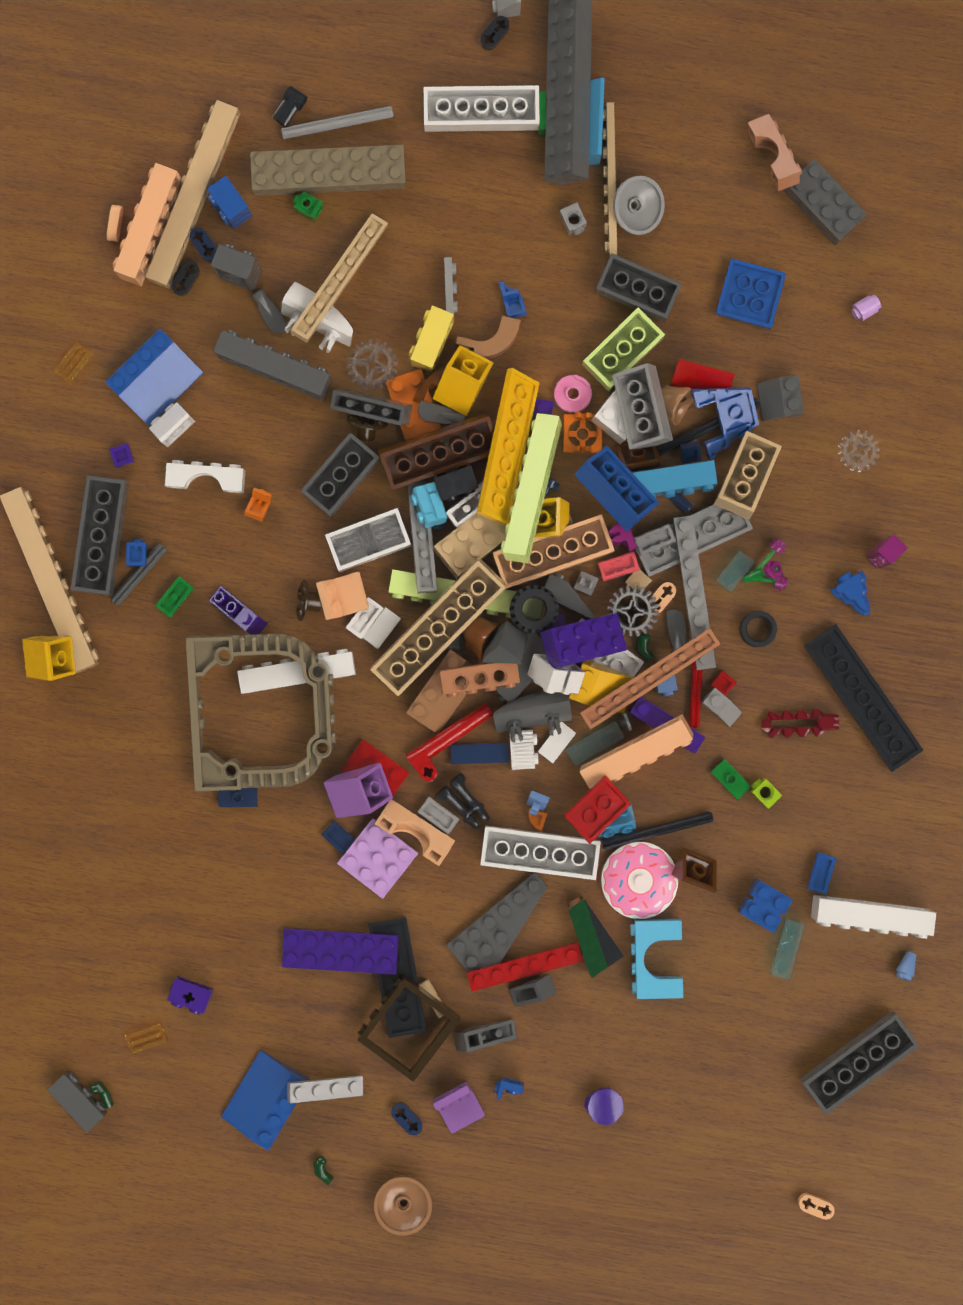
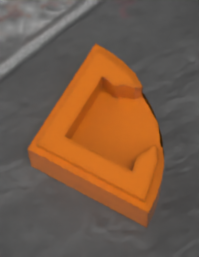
(538, 820)

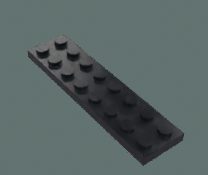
(863, 698)

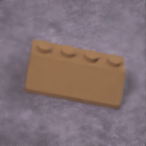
(433, 707)

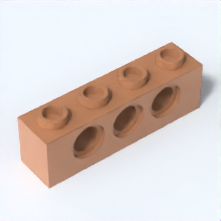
(448, 677)

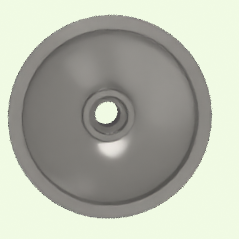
(647, 207)

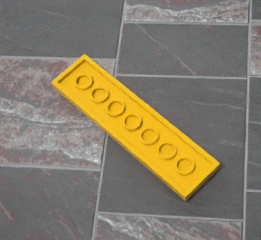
(508, 446)

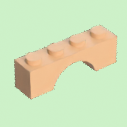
(434, 842)

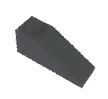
(566, 595)
(484, 1035)

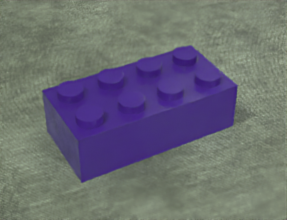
(583, 641)

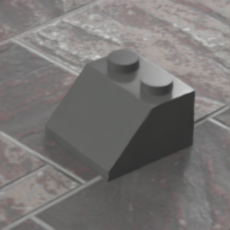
(780, 398)

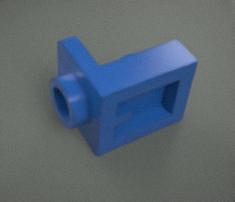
(136, 553)
(510, 1085)

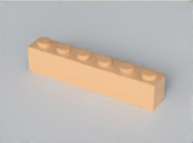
(638, 752)

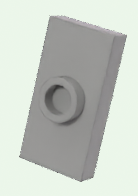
(654, 539)
(438, 815)

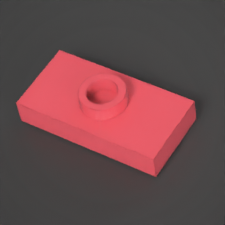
(619, 566)

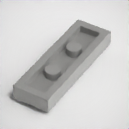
(450, 286)

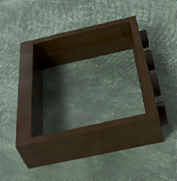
(387, 1001)

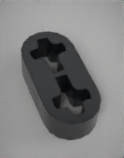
(491, 30)
(181, 276)

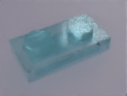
(735, 571)

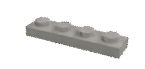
(324, 1089)

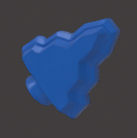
(853, 591)

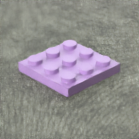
(377, 858)

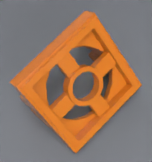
(568, 447)

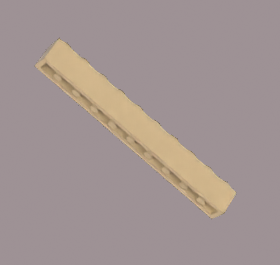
(193, 194)
(48, 576)

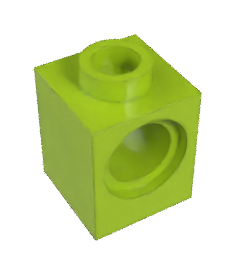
(773, 795)

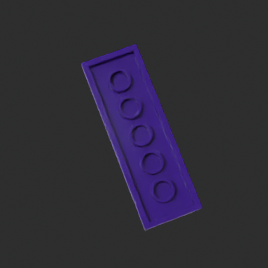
(340, 951)

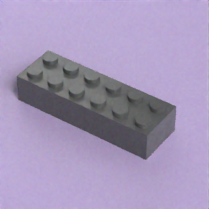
(272, 365)
(99, 535)
(859, 1062)

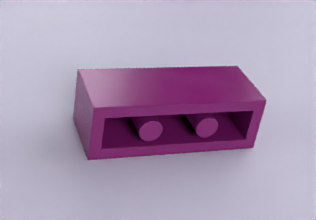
(886, 551)

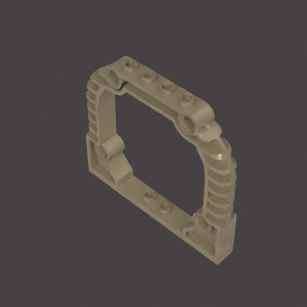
(209, 768)

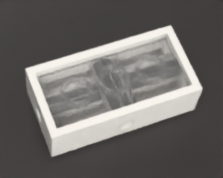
(368, 540)

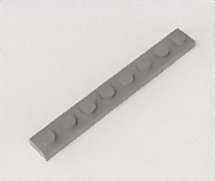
(693, 584)

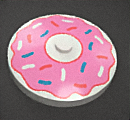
(639, 880)

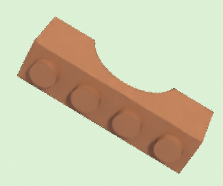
(765, 134)

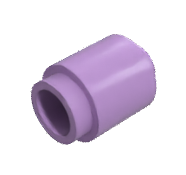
(866, 307)

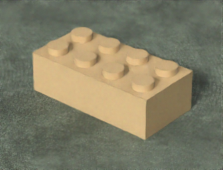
(747, 475)
(468, 542)

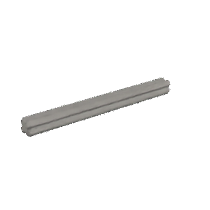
(337, 122)

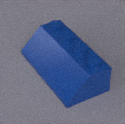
(616, 488)

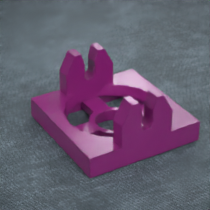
(622, 537)

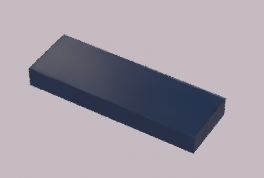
(479, 753)

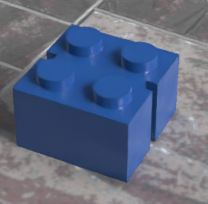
(231, 205)
(765, 905)

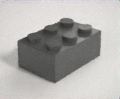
(236, 267)

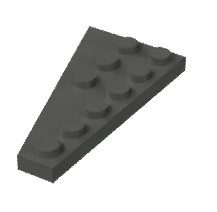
(493, 933)

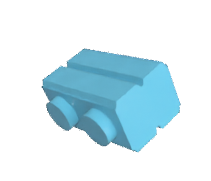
(429, 505)

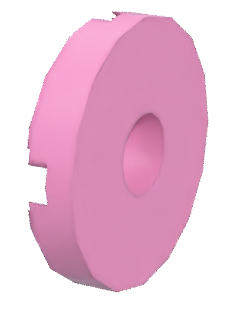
(573, 382)

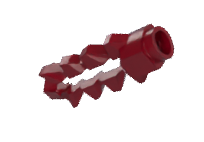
(824, 723)

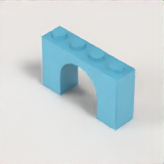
(646, 933)

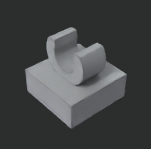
(585, 583)

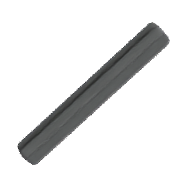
(138, 574)

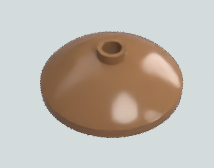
(400, 1218)

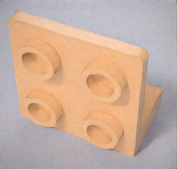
(342, 596)

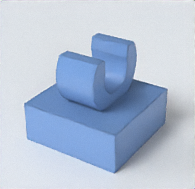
(537, 802)

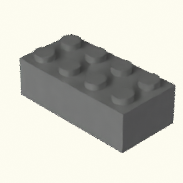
(825, 202)
(638, 287)
(340, 475)

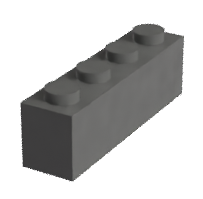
(371, 406)

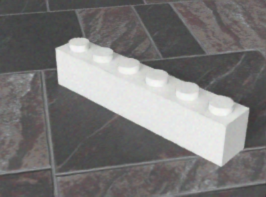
(290, 673)

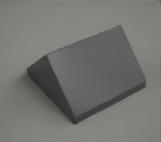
(505, 645)

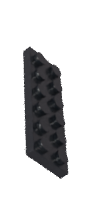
(407, 1012)

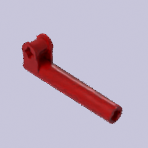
(421, 756)

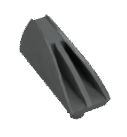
(532, 711)

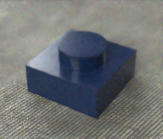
(690, 452)

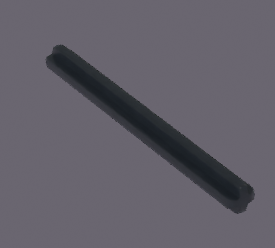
(693, 434)
(657, 830)

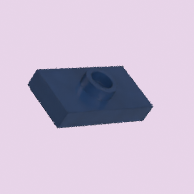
(239, 798)

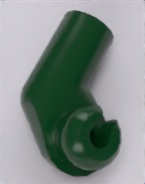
(642, 646)
(106, 1097)
(319, 1170)

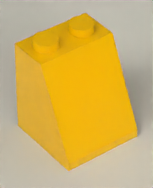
(462, 380)
(48, 657)

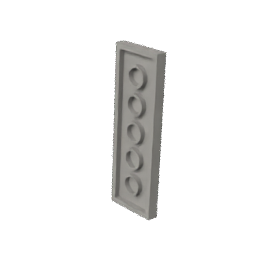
(711, 527)

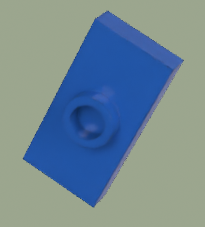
(821, 873)

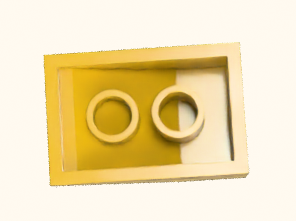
(598, 683)

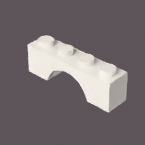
(181, 475)

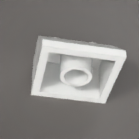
(171, 424)

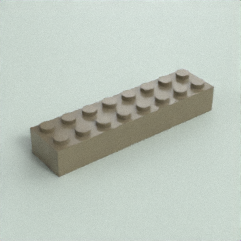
(328, 170)

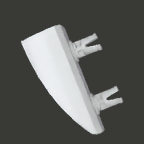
(333, 326)

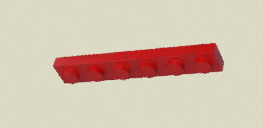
(524, 966)

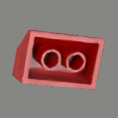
(699, 376)

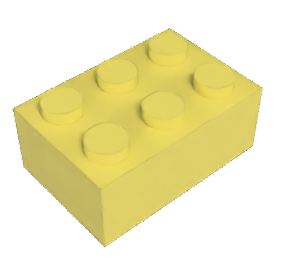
(431, 339)

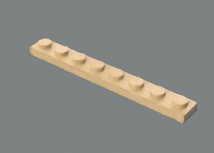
(609, 171)
(339, 278)

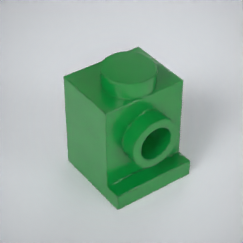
(310, 212)

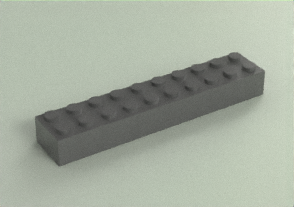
(568, 91)

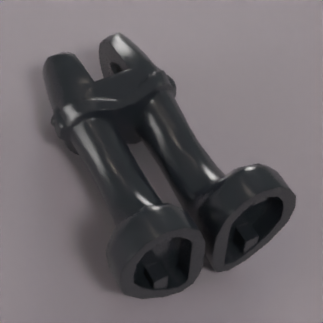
(458, 785)

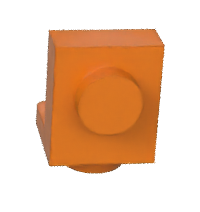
(258, 504)

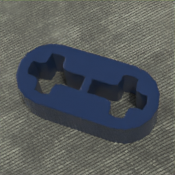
(200, 247)
(403, 1122)

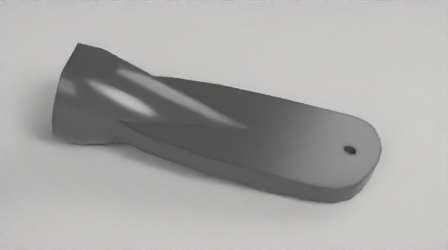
(269, 312)
(438, 414)
(676, 628)
(625, 721)

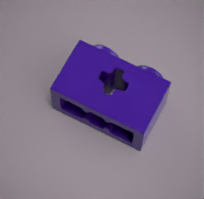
(200, 993)

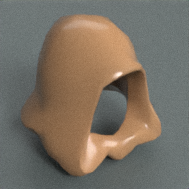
(675, 403)

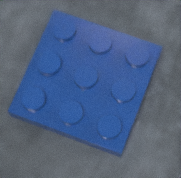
(750, 293)

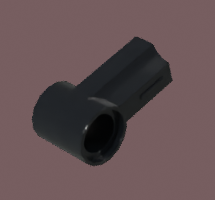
(292, 102)

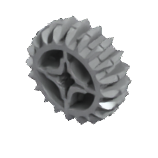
(642, 611)

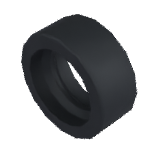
(772, 629)

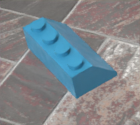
(596, 120)

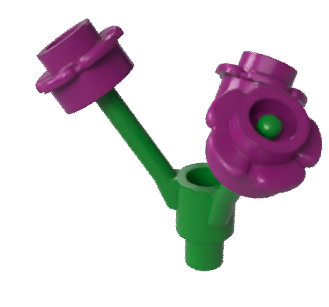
(772, 568)

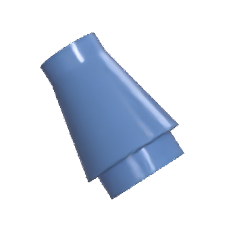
(907, 966)

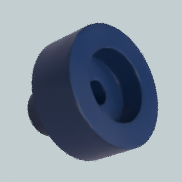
(552, 485)

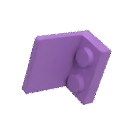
(459, 1107)

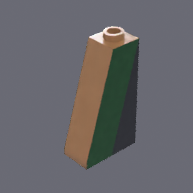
(595, 942)

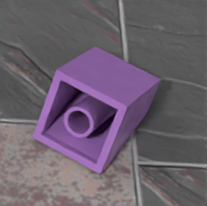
(358, 791)

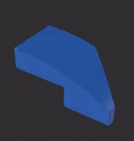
(512, 301)

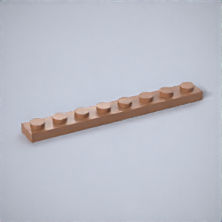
(650, 678)

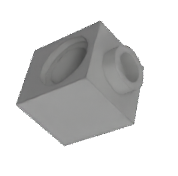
(573, 211)

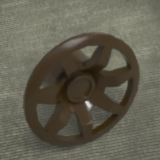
(366, 427)
(309, 600)

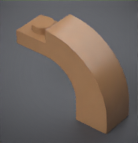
(498, 343)

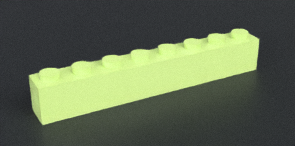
(532, 488)
(404, 584)

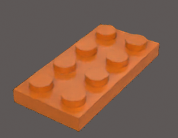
(403, 390)

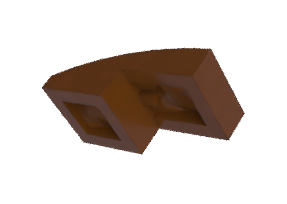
(431, 383)

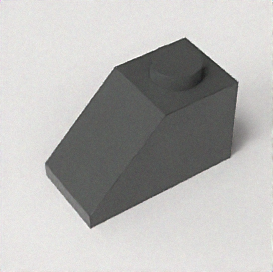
(532, 991)

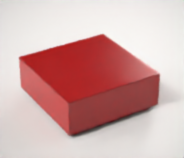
(723, 683)

